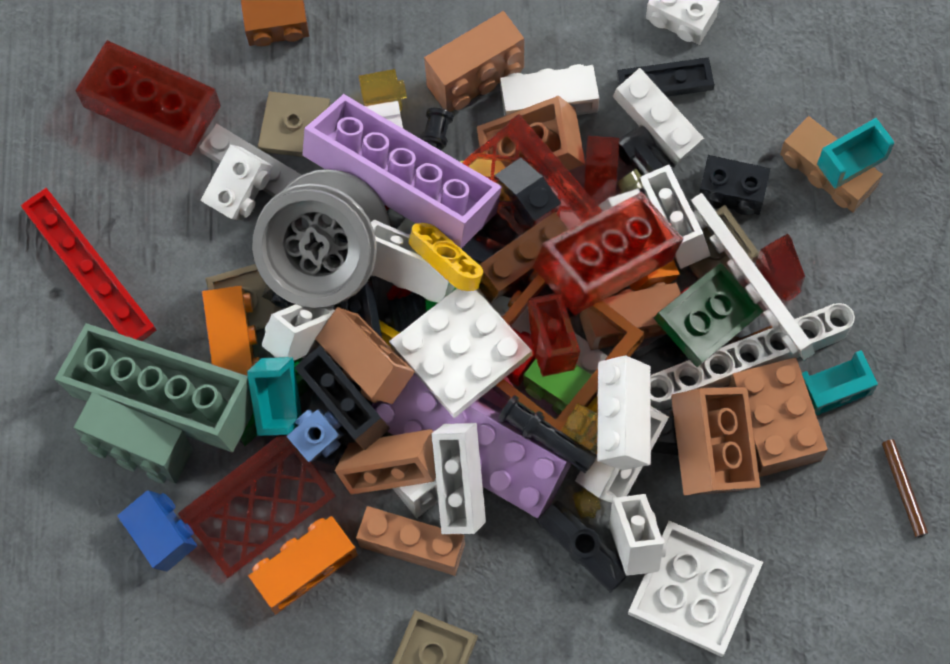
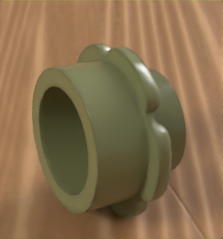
(630, 182)

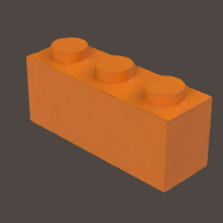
(229, 328)
(302, 564)

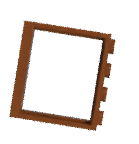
(627, 346)

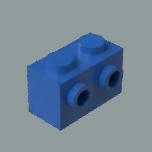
(158, 530)

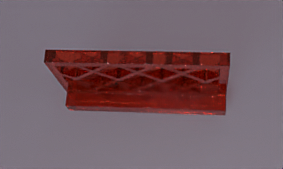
(545, 164)
(237, 482)

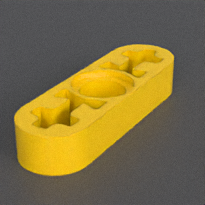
(457, 269)

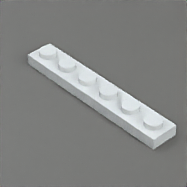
(757, 286)

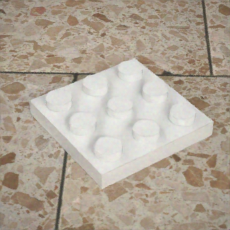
(461, 349)
(696, 589)

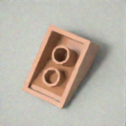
(552, 121)

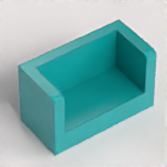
(855, 153)
(840, 384)
(274, 395)

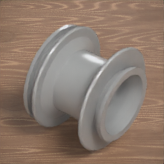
(299, 266)

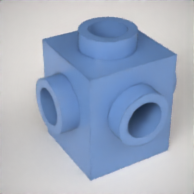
(304, 435)

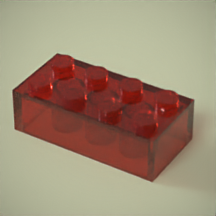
(148, 97)
(607, 252)

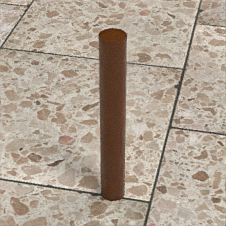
(904, 488)

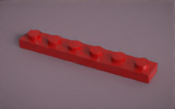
(87, 266)

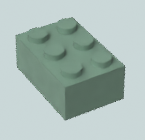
(133, 439)

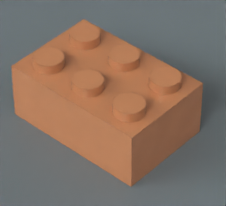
(474, 62)
(781, 417)
(715, 440)

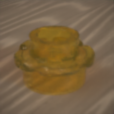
(586, 503)

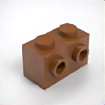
(274, 21)

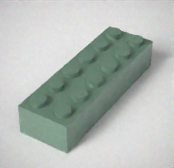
(168, 386)

